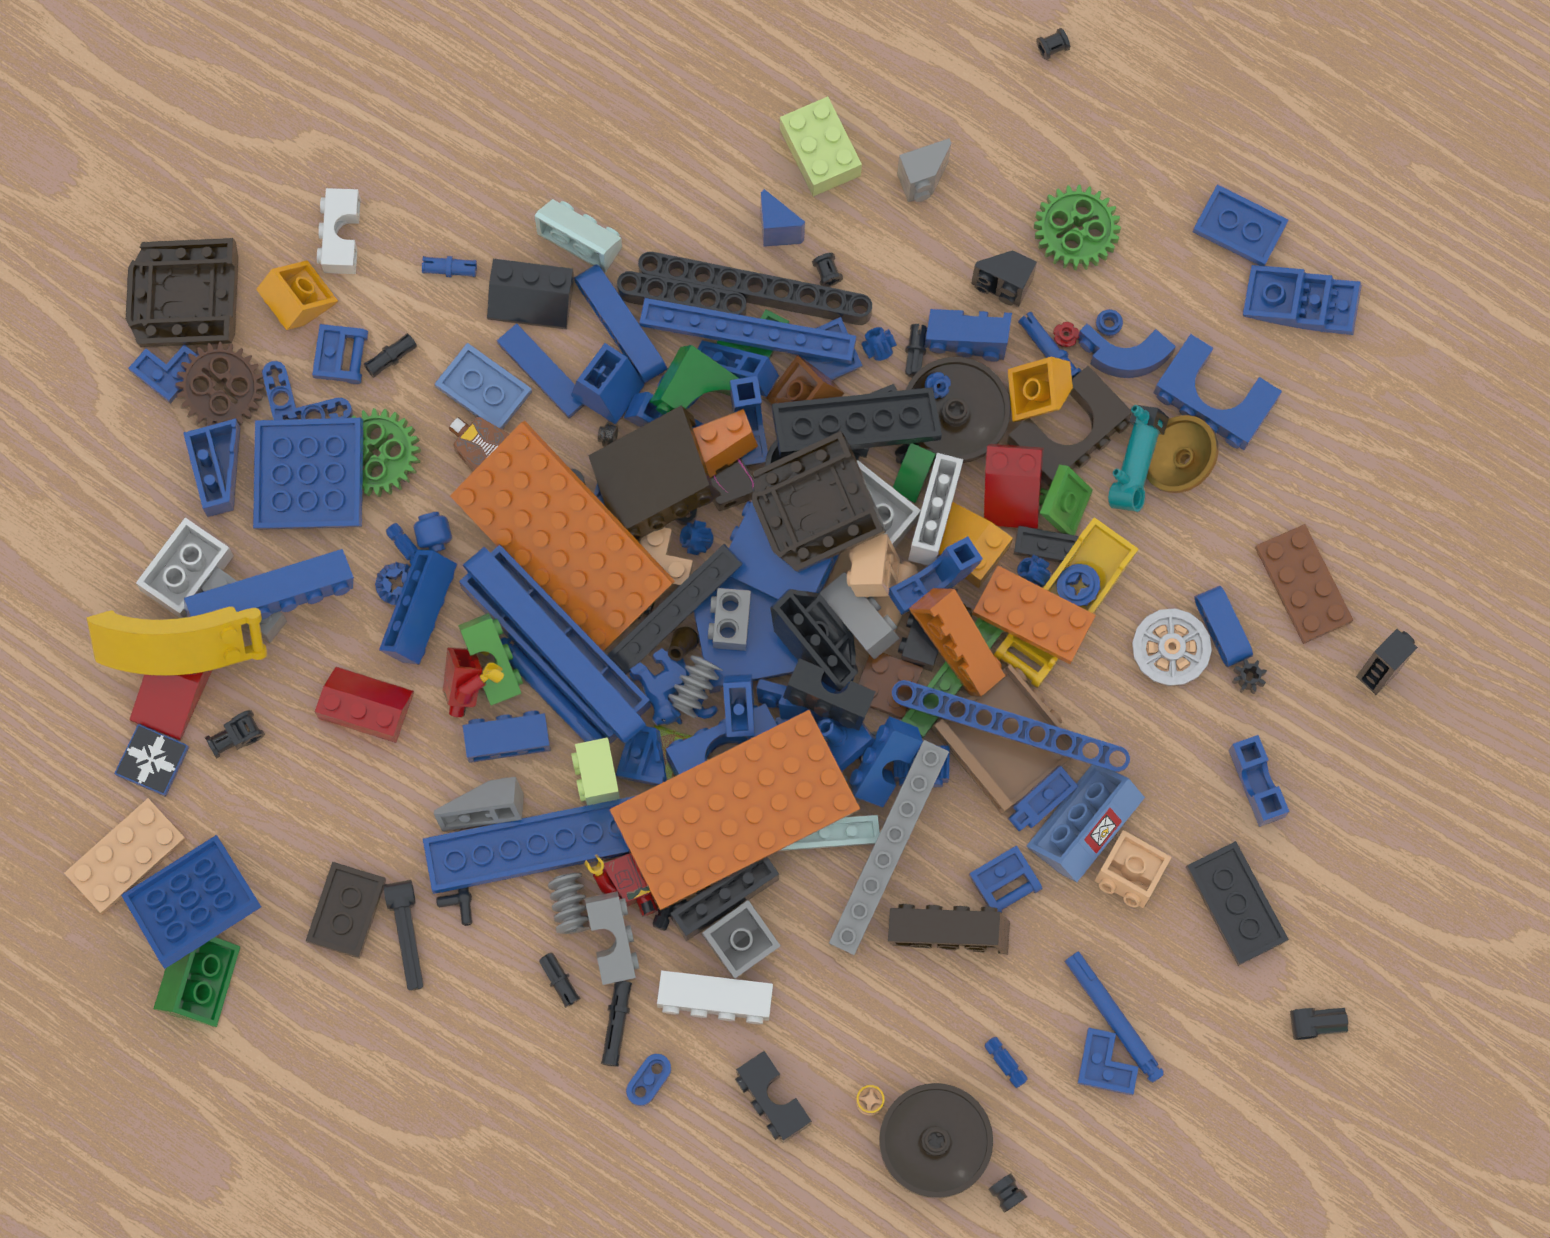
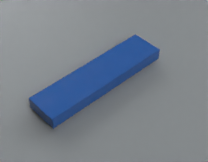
(540, 369)

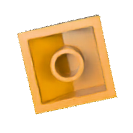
(296, 294)
(1039, 387)

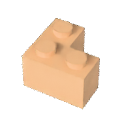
(658, 546)
(873, 567)

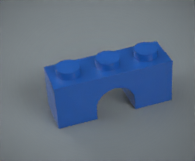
(893, 742)
(1252, 768)

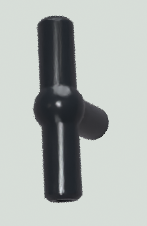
(463, 899)

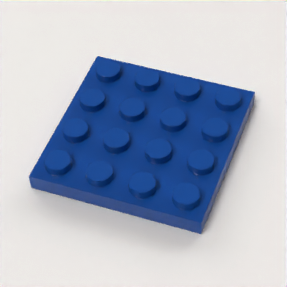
(308, 473)
(190, 901)

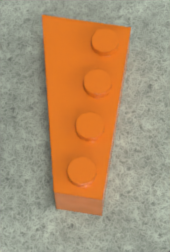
(725, 440)
(958, 640)

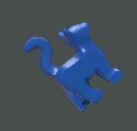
(661, 685)

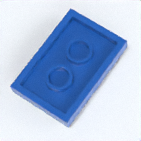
(1240, 225)

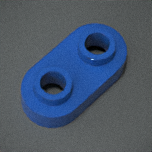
(648, 1080)

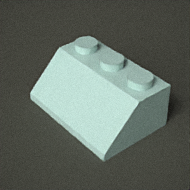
(578, 234)

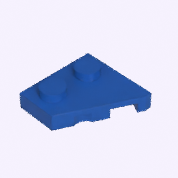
(643, 758)

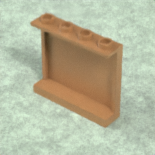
(997, 764)

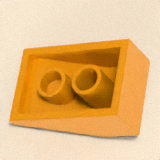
(987, 538)

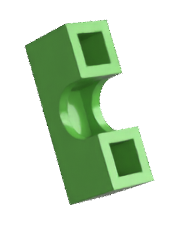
(483, 635)

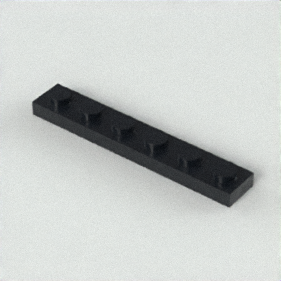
(675, 609)

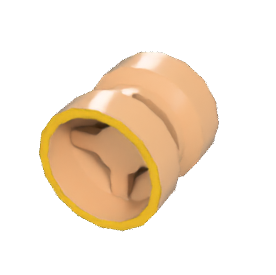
(871, 1096)

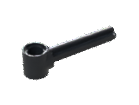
(400, 899)

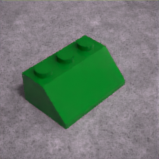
(198, 983)

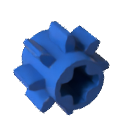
(878, 344)
(696, 537)
(1034, 570)

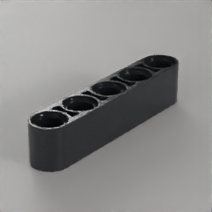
(672, 288)

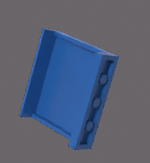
(764, 569)
(765, 652)

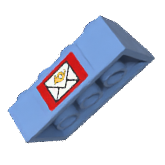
(1086, 821)

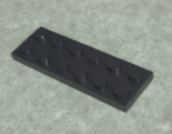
(863, 419)

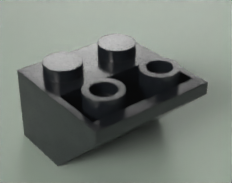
(1005, 276)

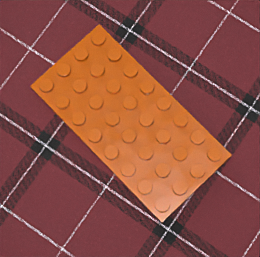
(562, 536)
(734, 809)

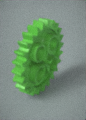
(1065, 207)
(395, 467)

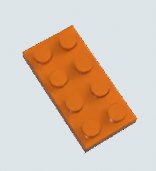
(1033, 614)

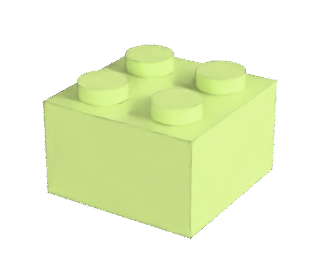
(597, 772)

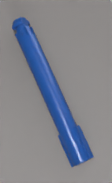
(552, 694)
(1114, 1016)

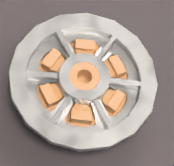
(1171, 647)

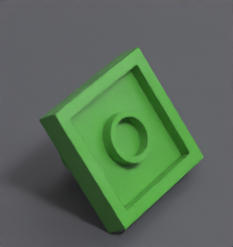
(1065, 500)

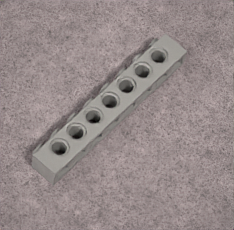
(888, 847)

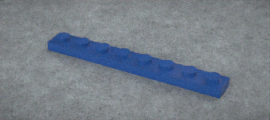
(748, 331)

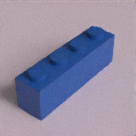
(418, 607)

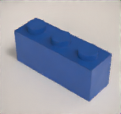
(506, 736)

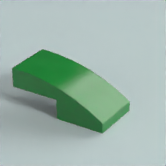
(913, 472)

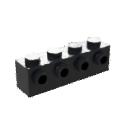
(722, 898)

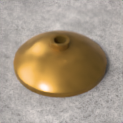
(1183, 439)

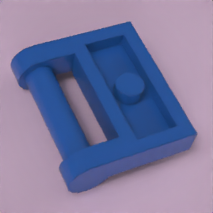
(331, 350)
(1001, 872)

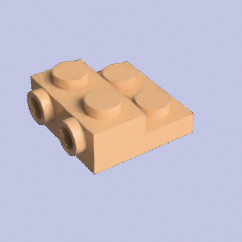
(1132, 870)

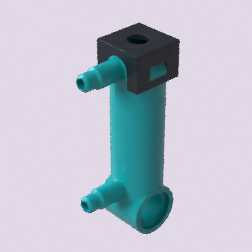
(1129, 490)

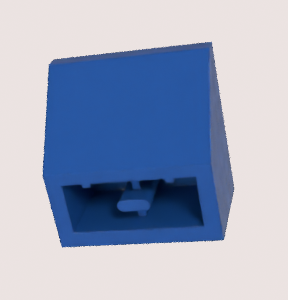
(608, 384)

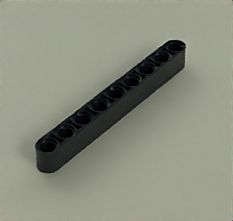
(769, 284)

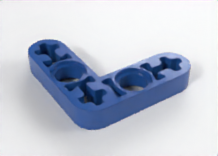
(289, 410)

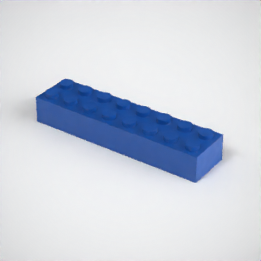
(579, 638)

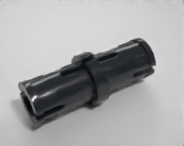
(390, 355)

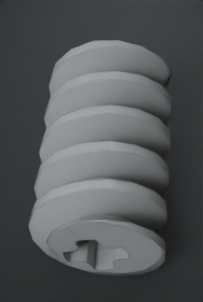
(694, 685)
(568, 904)

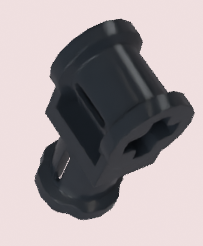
(235, 734)

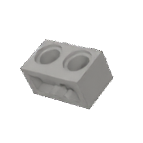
(734, 619)

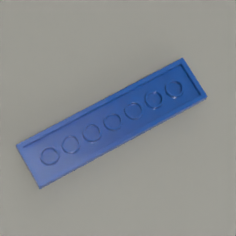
(523, 847)

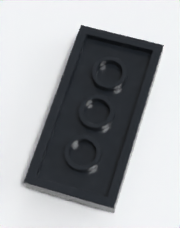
(1237, 903)

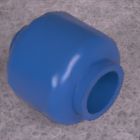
(432, 531)

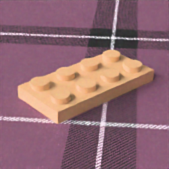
(125, 856)

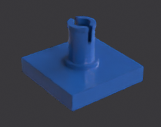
(844, 742)

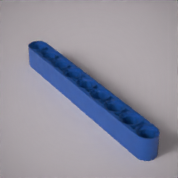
(554, 645)
(1000, 716)

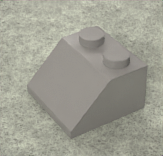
(922, 170)
(740, 939)

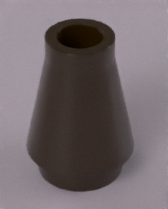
(683, 642)

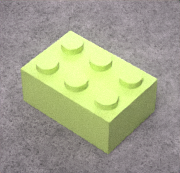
(820, 146)

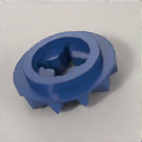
(1071, 576)
(384, 586)

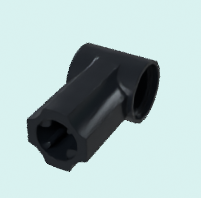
(1310, 1023)

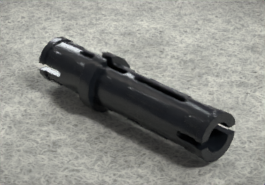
(616, 1023)

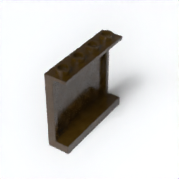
(654, 474)

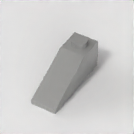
(487, 804)

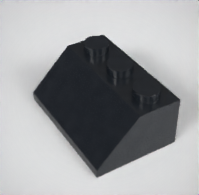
(530, 293)

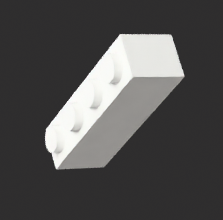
(935, 509)
(715, 996)

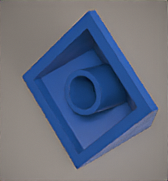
(779, 223)

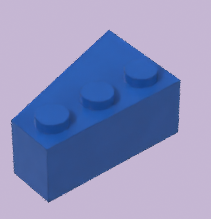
(968, 334)
(214, 464)

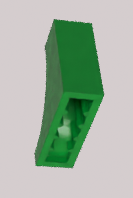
(688, 378)

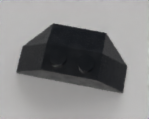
(816, 635)

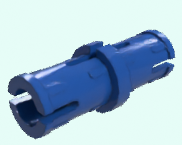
(449, 266)

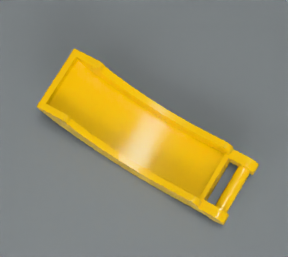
(1108, 556)
(175, 644)

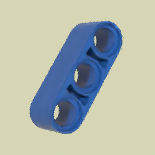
(1223, 626)

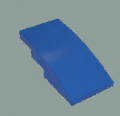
(1302, 299)

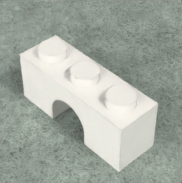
(339, 209)

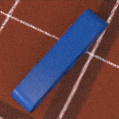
(620, 323)

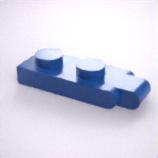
(1042, 799)

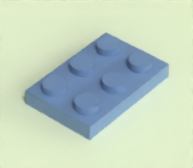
(483, 387)

